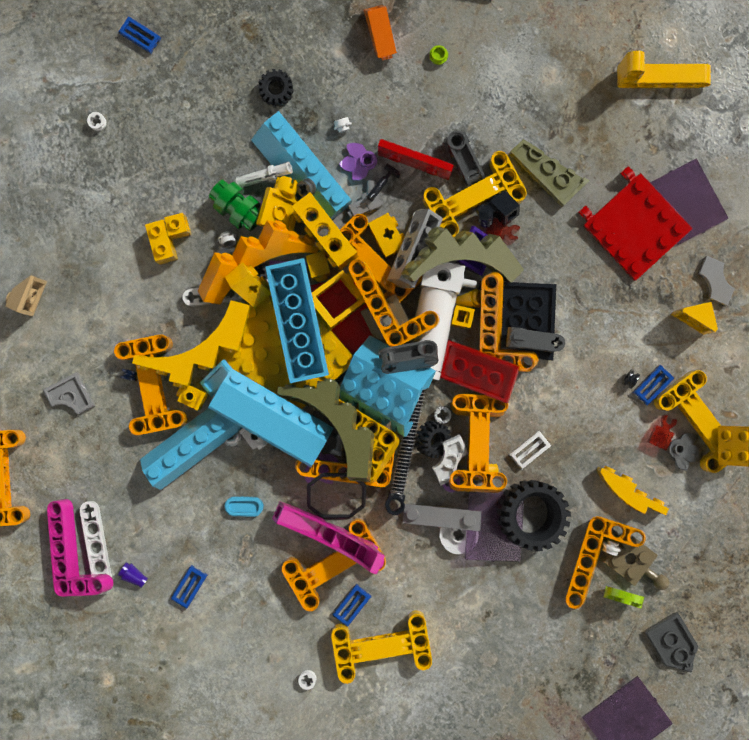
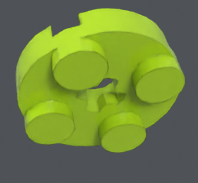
(623, 597)

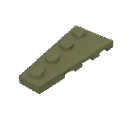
(548, 173)

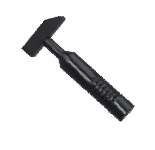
(382, 182)

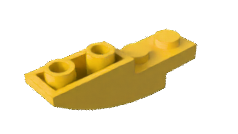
(624, 490)

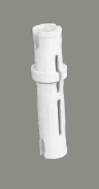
(271, 172)

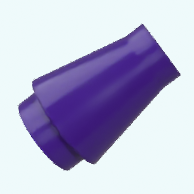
(132, 575)

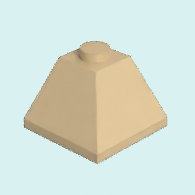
(26, 295)

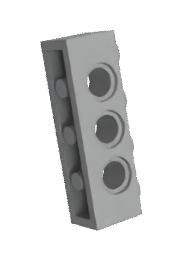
(412, 244)

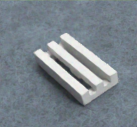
(542, 440)

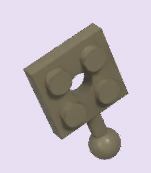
(396, 308)
(633, 572)

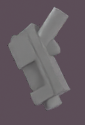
(364, 205)

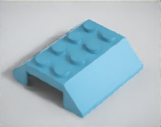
(381, 394)

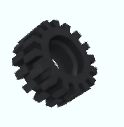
(271, 77)
(425, 435)

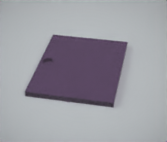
(691, 197)
(490, 541)
(628, 715)

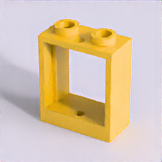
(322, 314)

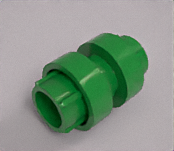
(230, 200)

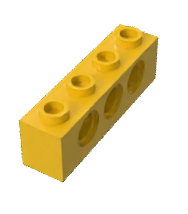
(309, 205)

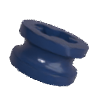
(129, 375)

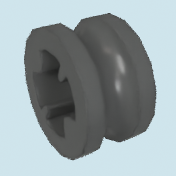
(304, 190)

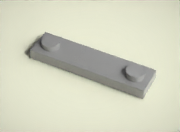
(442, 517)

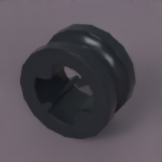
(631, 379)

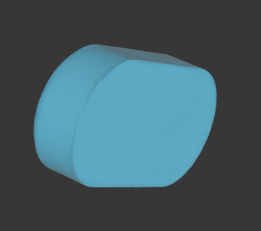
(244, 506)

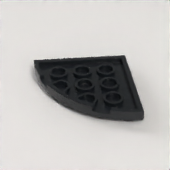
(527, 307)

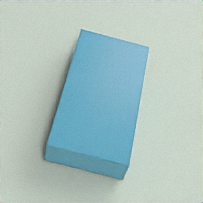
(215, 378)

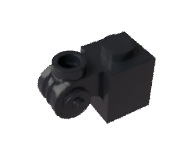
(501, 207)

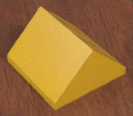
(698, 317)

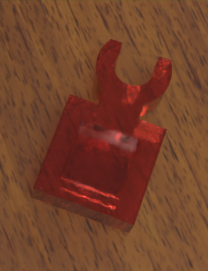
(499, 229)
(661, 435)

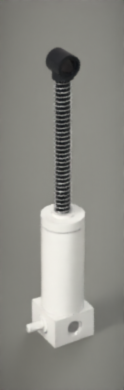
(440, 298)

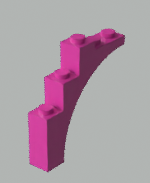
(333, 536)

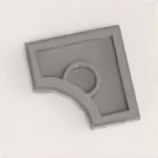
(70, 392)

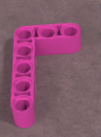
(65, 557)

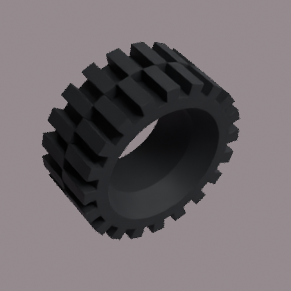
(555, 519)

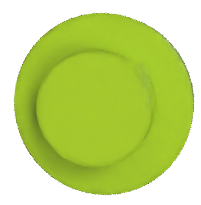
(438, 55)

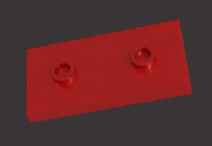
(415, 159)
(479, 371)

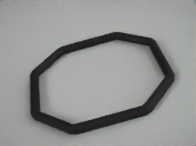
(338, 515)

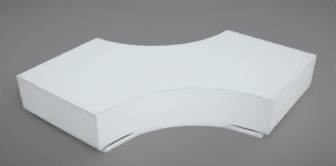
(453, 452)

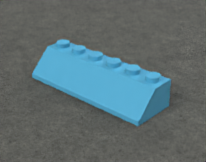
(282, 144)
(297, 320)
(270, 417)
(187, 447)

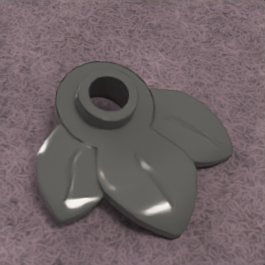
(687, 450)

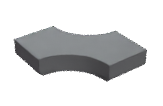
(713, 274)

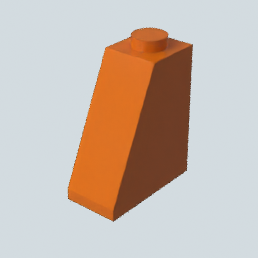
(380, 31)

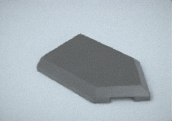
(673, 642)

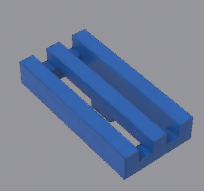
(153, 43)
(664, 373)
(197, 573)
(361, 592)

